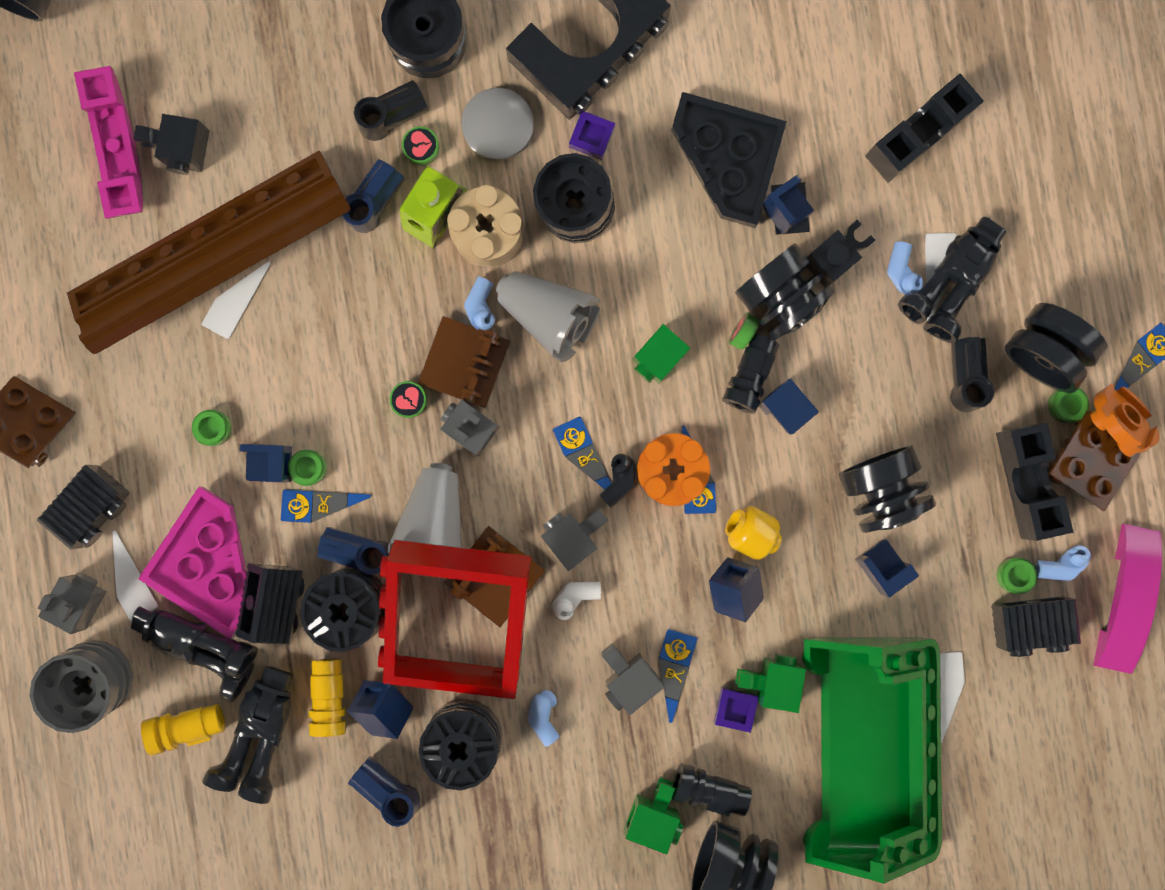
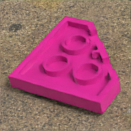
(202, 563)

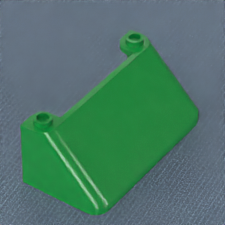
(877, 755)

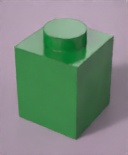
(659, 355)

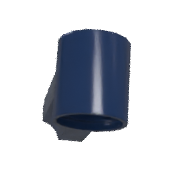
(374, 192)
(350, 550)
(381, 788)

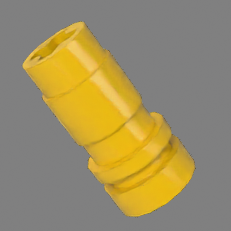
(326, 697)
(186, 727)

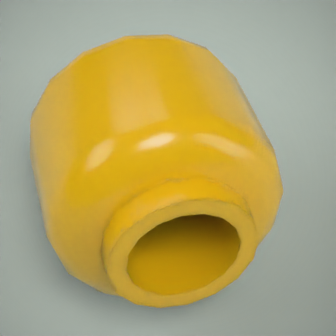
(753, 532)

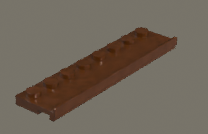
(206, 252)

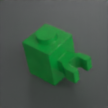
(778, 683)
(653, 821)

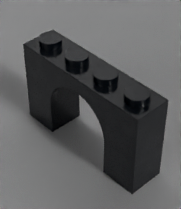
(573, 80)

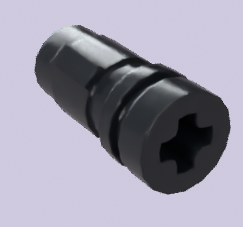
(751, 374)
(714, 792)

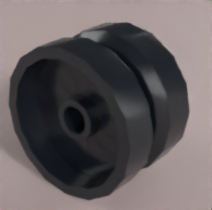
(425, 35)
(1056, 347)

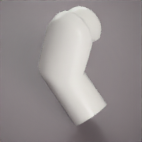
(572, 595)

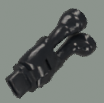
(965, 264)
(191, 643)
(263, 717)

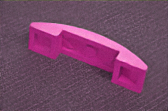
(113, 141)
(1133, 599)

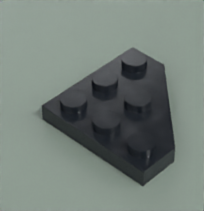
(729, 153)

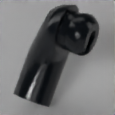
(623, 479)

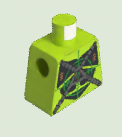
(429, 206)

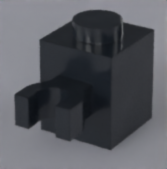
(178, 143)
(837, 254)

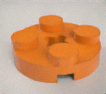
(1124, 419)
(688, 484)

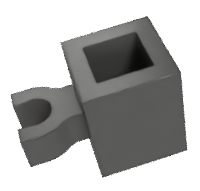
(468, 427)
(570, 539)
(72, 602)
(632, 682)

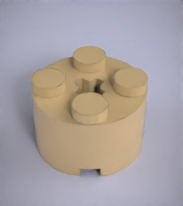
(487, 206)

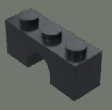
(924, 128)
(1036, 505)

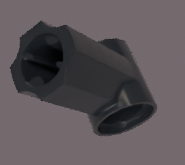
(393, 107)
(970, 369)

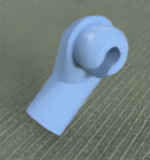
(900, 273)
(477, 307)
(1066, 567)
(539, 716)

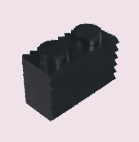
(84, 507)
(269, 604)
(1036, 624)

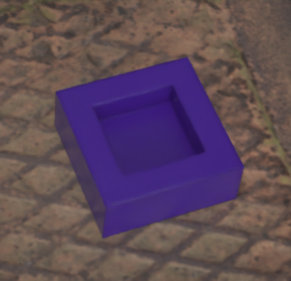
(592, 135)
(736, 709)

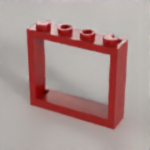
(460, 565)

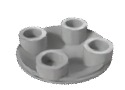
(497, 123)

